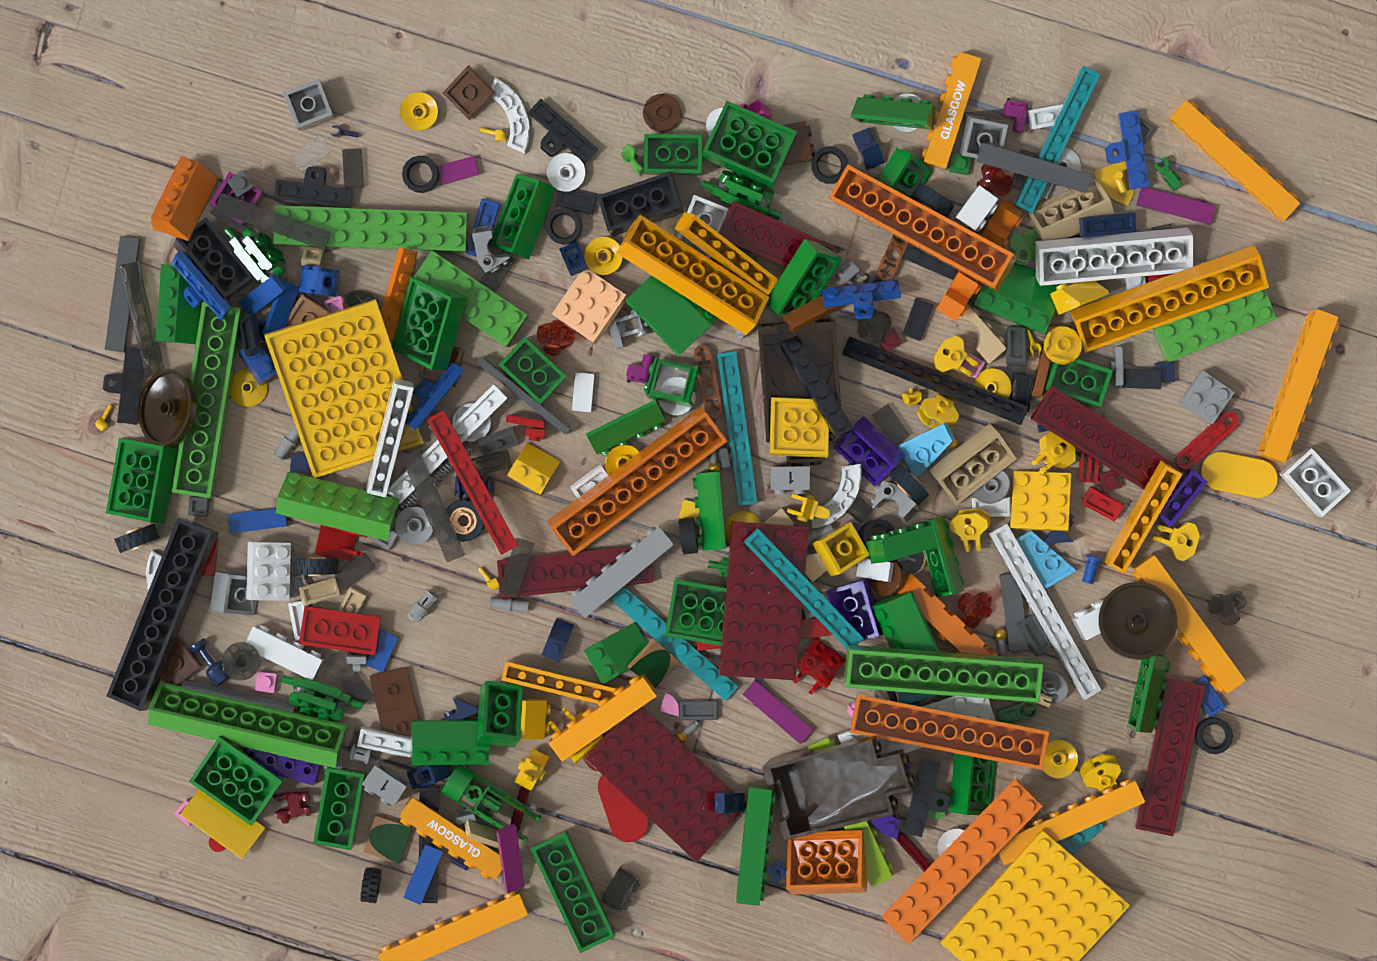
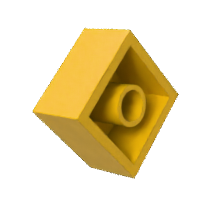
(840, 549)

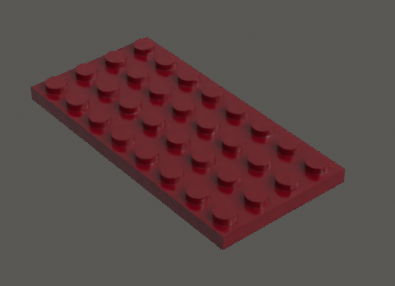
(759, 610)
(663, 781)

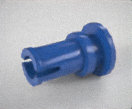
(1091, 568)

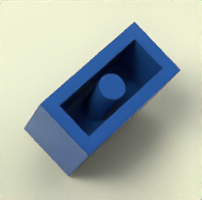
(259, 366)

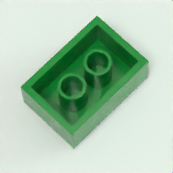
(673, 153)
(532, 370)
(1080, 381)
(901, 543)
(499, 713)

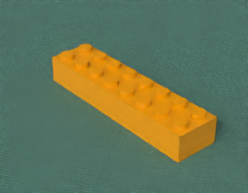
(693, 275)
(1297, 386)
(1191, 629)

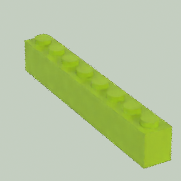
(877, 868)

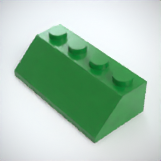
(894, 113)
(522, 216)
(803, 277)
(176, 317)
(625, 427)
(711, 511)
(942, 560)
(904, 623)
(447, 743)
(971, 784)
(339, 808)

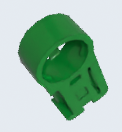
(1013, 713)

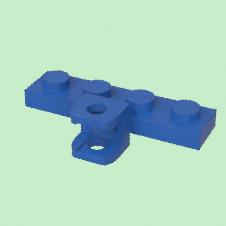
(1130, 150)
(199, 287)
(861, 296)
(431, 395)

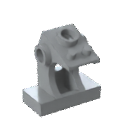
(481, 237)
(619, 330)
(907, 507)

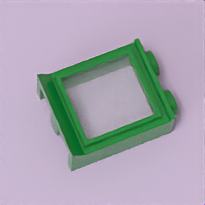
(672, 382)

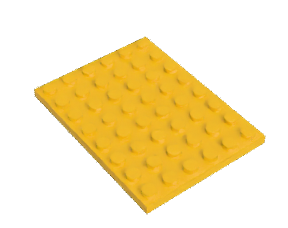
(339, 385)
(1037, 910)

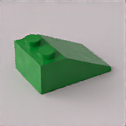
(615, 652)

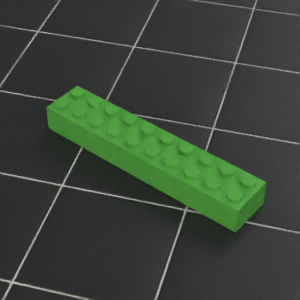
(382, 228)
(212, 381)
(943, 673)
(247, 724)

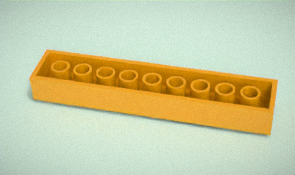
(1170, 298)

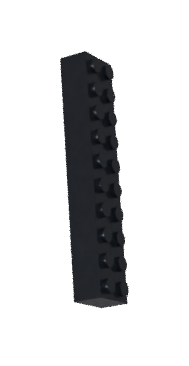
(162, 614)

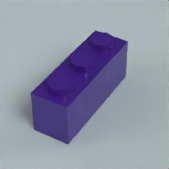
(1180, 498)

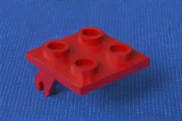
(336, 543)
(819, 663)

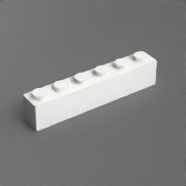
(389, 437)

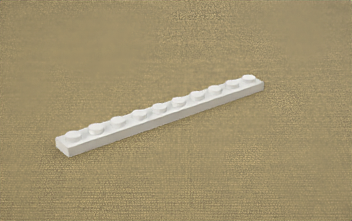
(1045, 611)

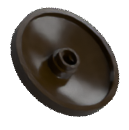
(167, 407)
(1137, 620)

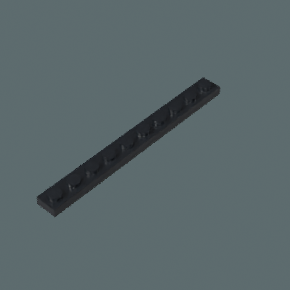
(935, 380)

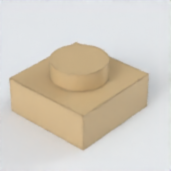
(312, 256)

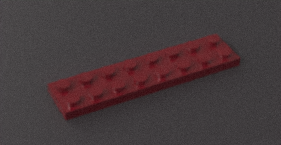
(1097, 437)
(567, 572)
(1170, 757)

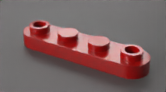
(1206, 440)

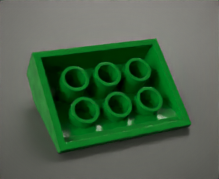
(749, 144)
(1020, 300)
(670, 314)
(428, 324)
(141, 481)
(696, 611)
(1147, 694)
(236, 781)

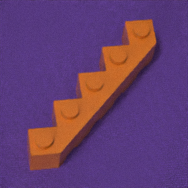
(963, 286)
(944, 621)

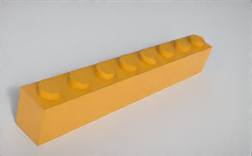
(1234, 161)
(1077, 817)
(458, 930)

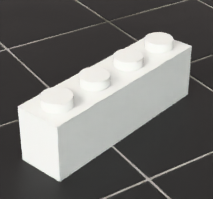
(285, 653)

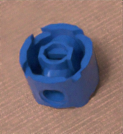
(319, 281)

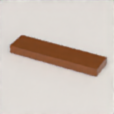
(808, 313)

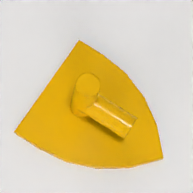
(1115, 182)

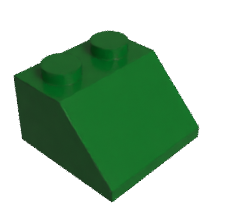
(904, 172)

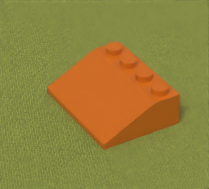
(827, 863)

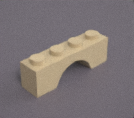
(989, 345)
(814, 564)

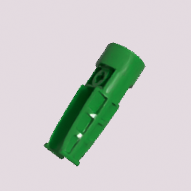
(461, 784)

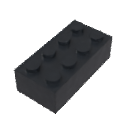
(652, 198)
(215, 259)

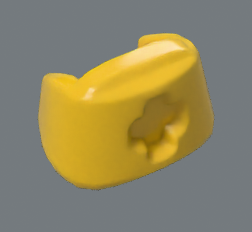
(912, 397)

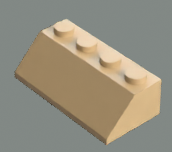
(1060, 215)
(972, 464)

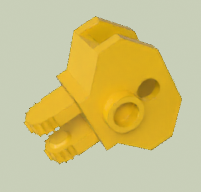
(955, 356)
(938, 409)
(1054, 453)
(809, 508)
(970, 525)
(1178, 538)
(531, 769)
(1101, 775)

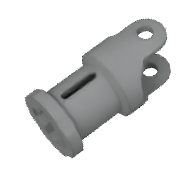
(422, 606)

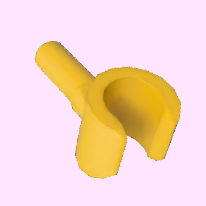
(500, 135)
(1033, 346)
(101, 424)
(492, 583)

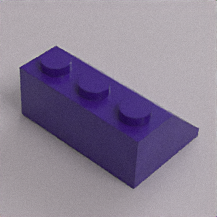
(870, 449)
(855, 604)

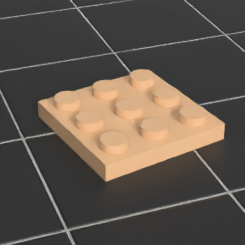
(590, 305)

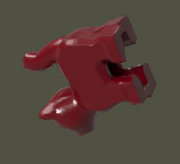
(295, 807)

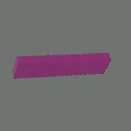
(1176, 205)
(777, 712)
(510, 858)

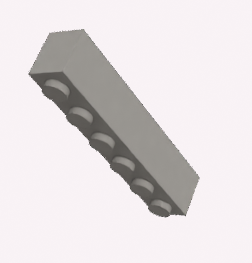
(620, 573)

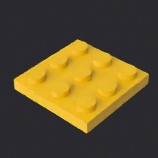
(797, 428)
(1041, 501)

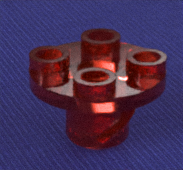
(995, 180)
(555, 337)
(975, 608)

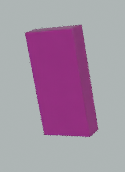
(458, 170)

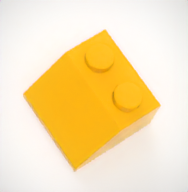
(1076, 295)
(533, 468)
(534, 718)

